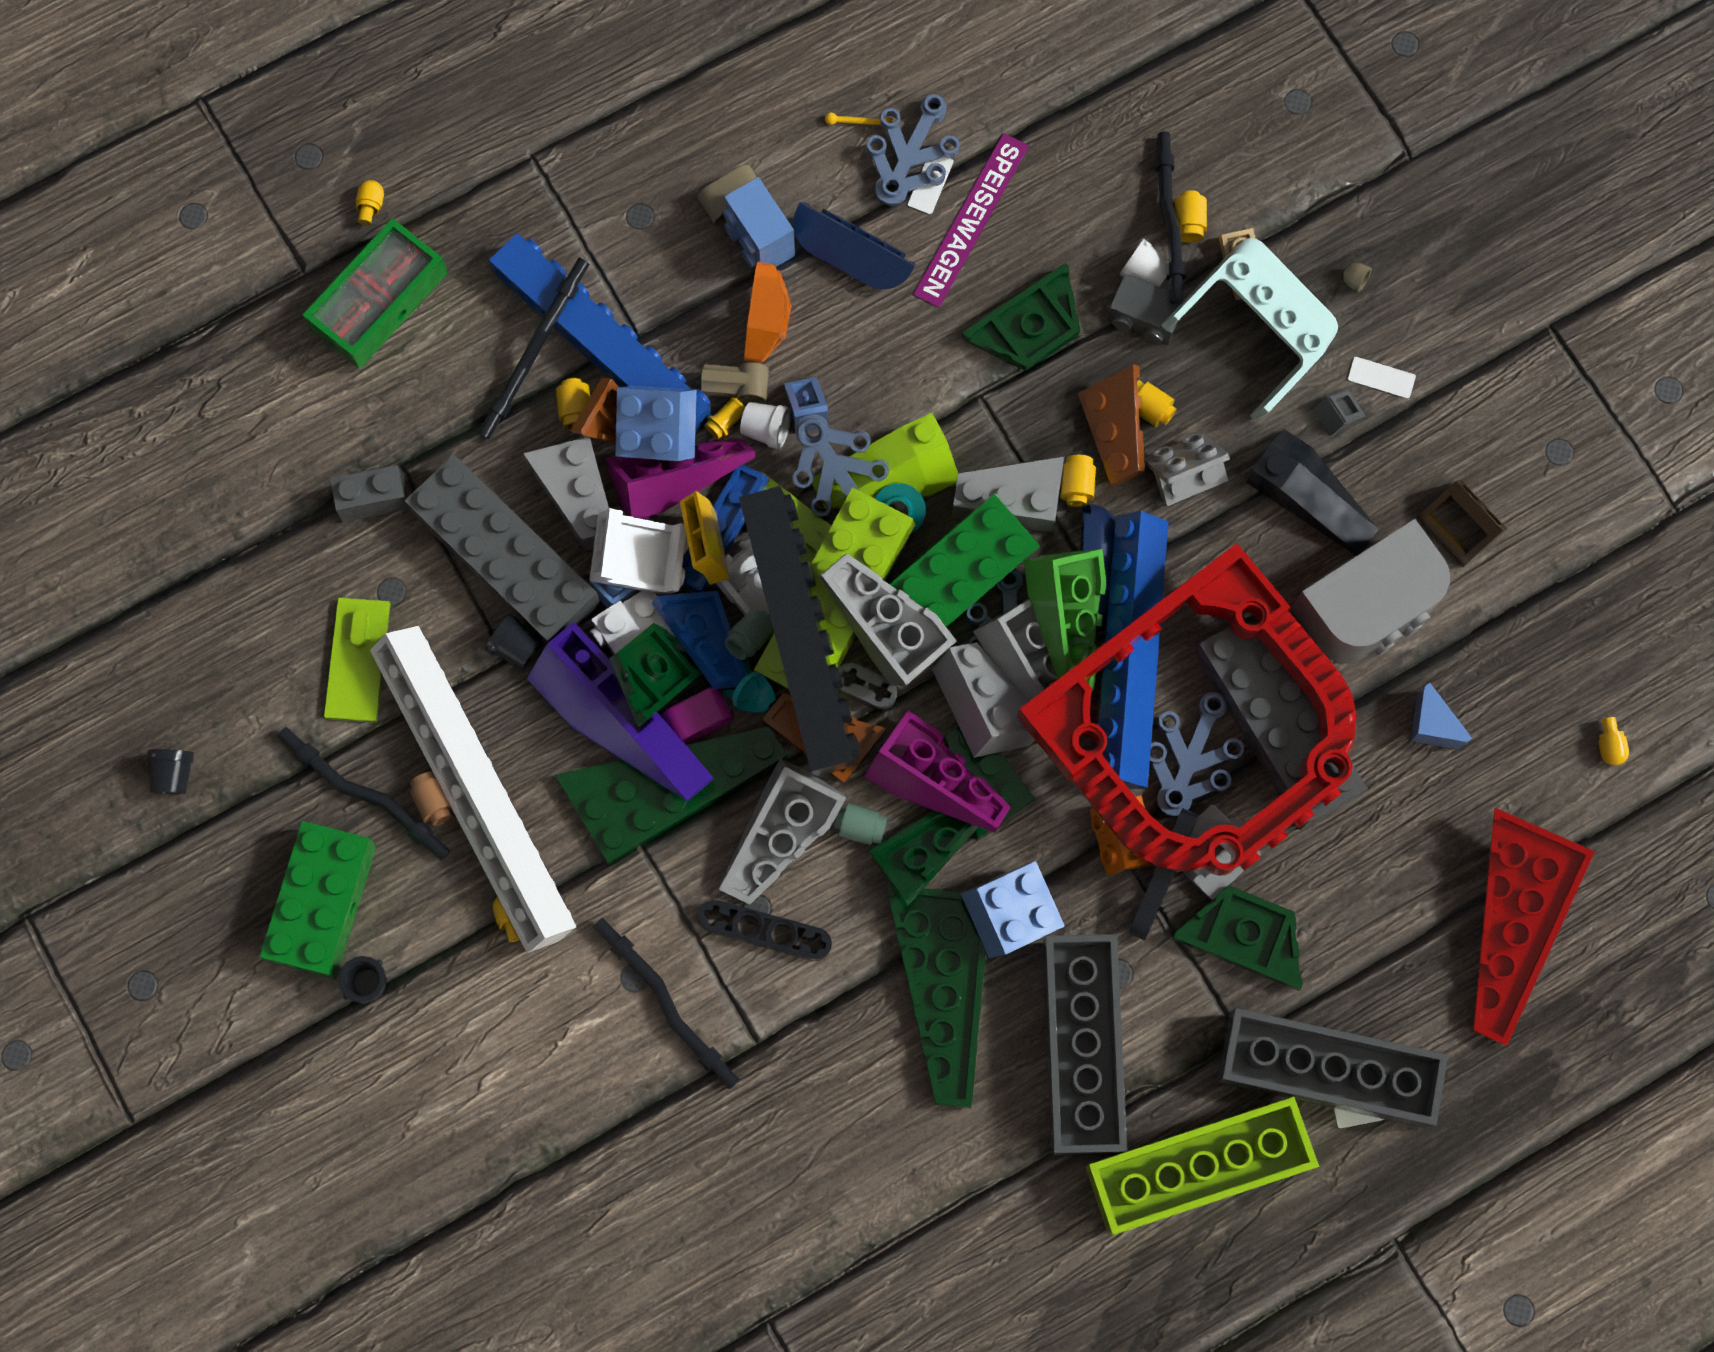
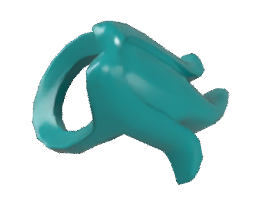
(752, 692)

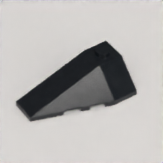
(1306, 487)

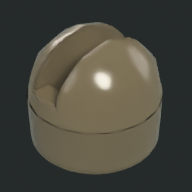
(1357, 275)

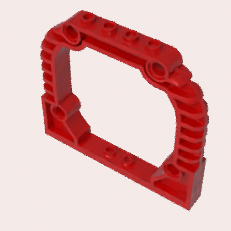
(1221, 590)

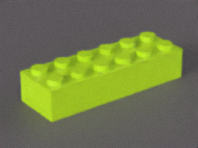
(869, 534)
(1201, 1166)

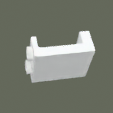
(638, 553)

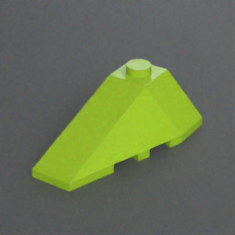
(915, 457)

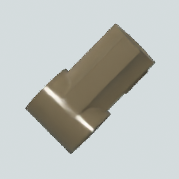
(745, 382)

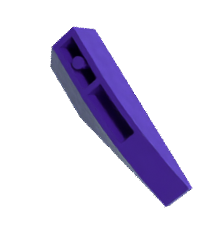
(588, 696)

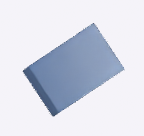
(806, 398)
(1435, 721)

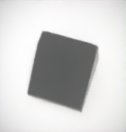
(1338, 412)

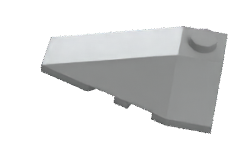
(890, 625)

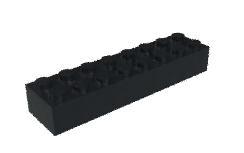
(798, 631)

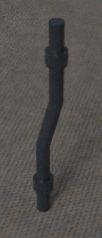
(1175, 268)
(565, 291)
(309, 756)
(709, 1057)

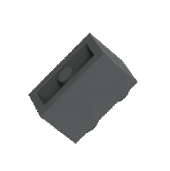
(1142, 309)
(369, 493)

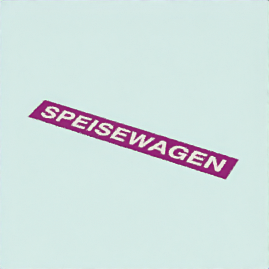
(971, 220)

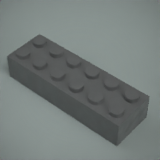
(502, 550)
(1270, 712)
(1084, 1045)
(1332, 1068)

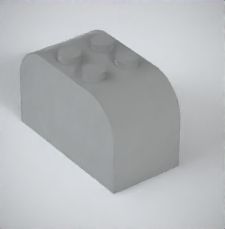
(1375, 596)

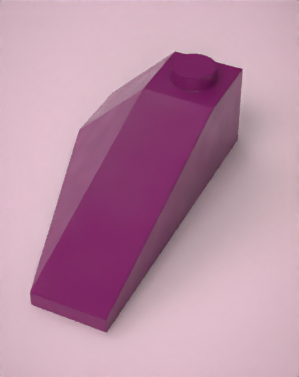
(655, 485)
(926, 772)

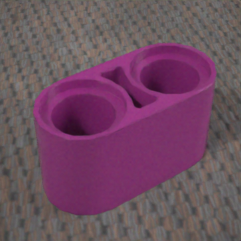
(698, 715)

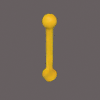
(831, 119)

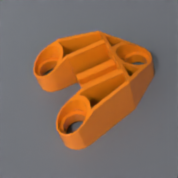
(767, 313)

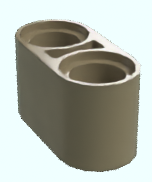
(713, 195)

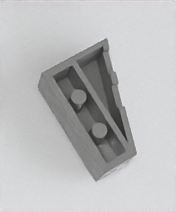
(573, 484)
(1025, 488)
(982, 700)

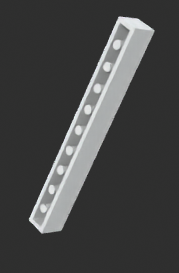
(473, 788)

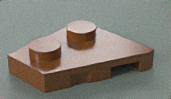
(599, 413)

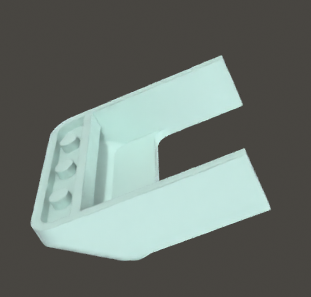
(1278, 301)

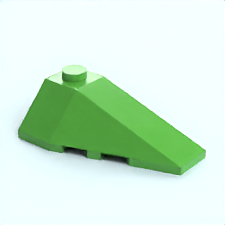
(1066, 604)

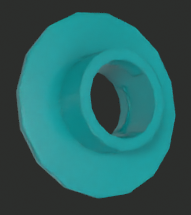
(907, 495)

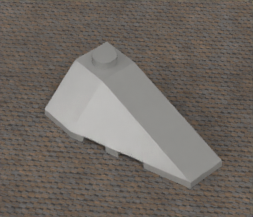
(1019, 649)
(784, 823)

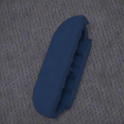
(850, 248)
(1098, 533)

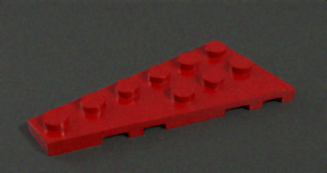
(1526, 901)

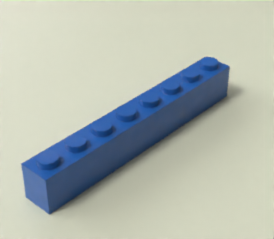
(587, 324)
(1130, 684)

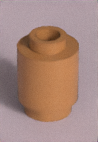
(430, 799)

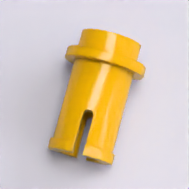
(725, 418)

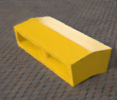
(704, 538)

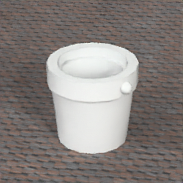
(1146, 264)
(766, 423)

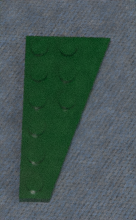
(630, 808)
(945, 984)

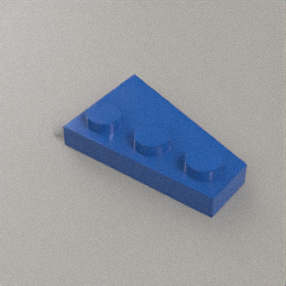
(701, 629)

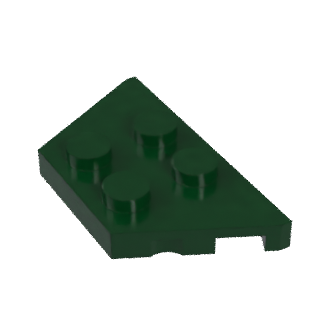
(1030, 323)
(653, 671)
(1248, 935)

